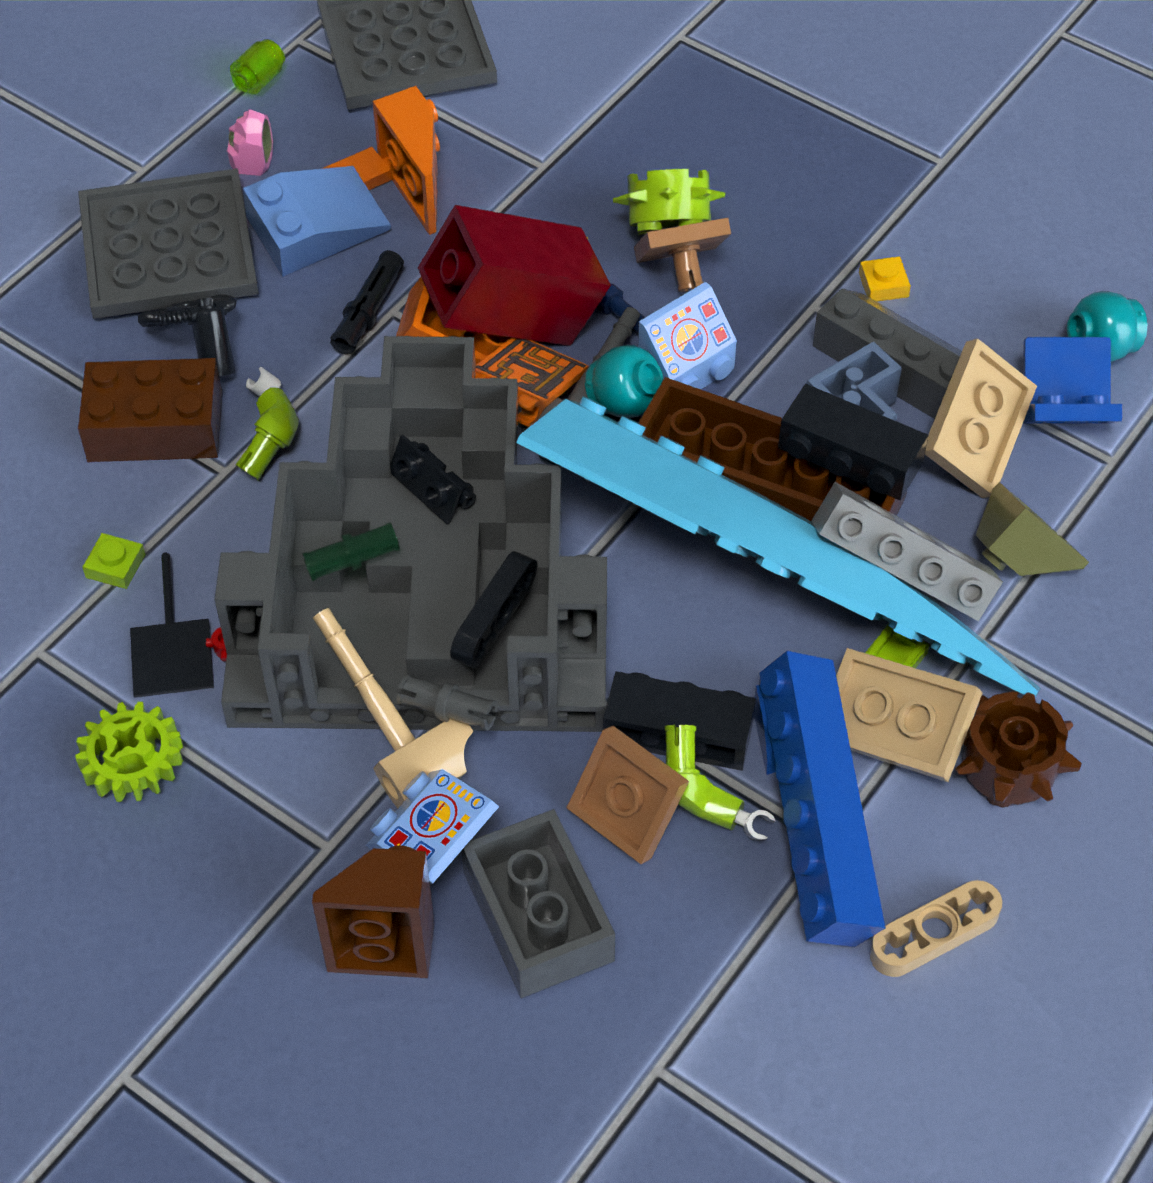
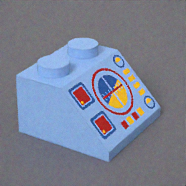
(690, 338)
(434, 818)

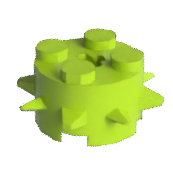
(668, 199)

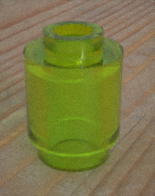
(257, 66)

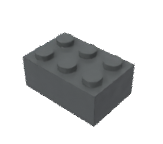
(538, 903)

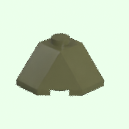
(1022, 539)

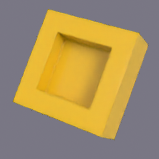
(884, 279)

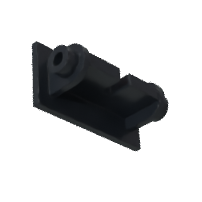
(426, 478)

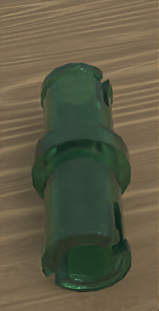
(351, 551)

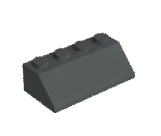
(856, 320)

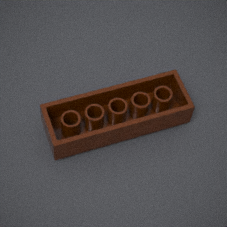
(747, 447)

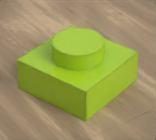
(114, 560)

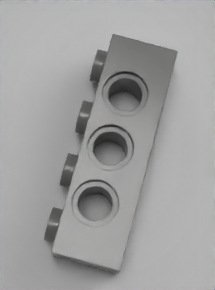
(906, 551)

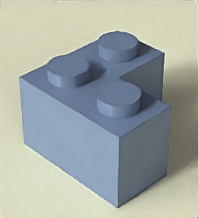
(863, 378)

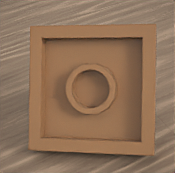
(682, 245)
(627, 794)

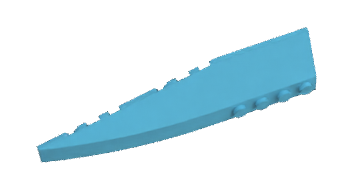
(749, 524)

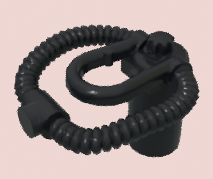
(208, 326)

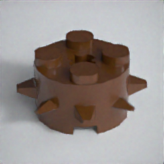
(1016, 749)

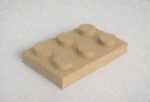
(979, 418)
(905, 713)

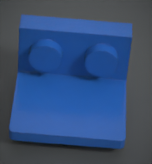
(1070, 380)

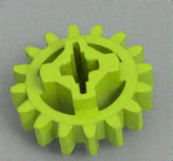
(129, 751)

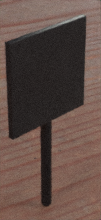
(170, 654)

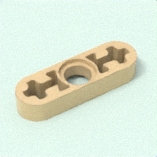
(927, 948)

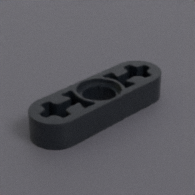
(493, 609)

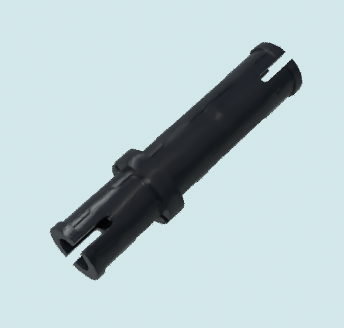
(360, 313)

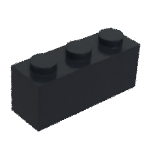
(852, 441)
(646, 705)

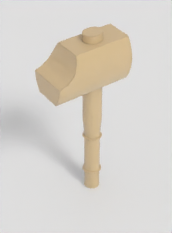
(430, 752)

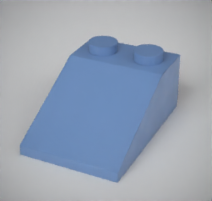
(312, 215)

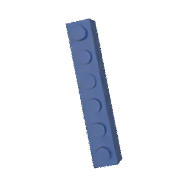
(821, 801)

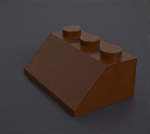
(378, 915)

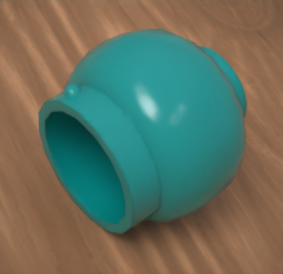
(1112, 317)
(624, 380)

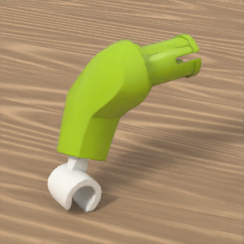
(273, 428)
(701, 795)

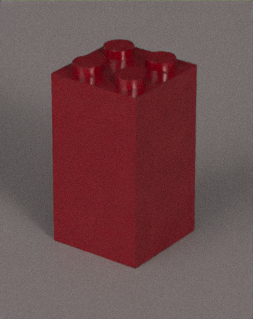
(512, 276)

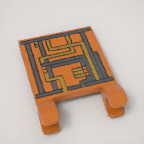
(539, 372)

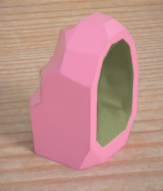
(250, 143)

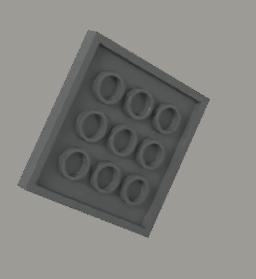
(405, 44)
(166, 242)

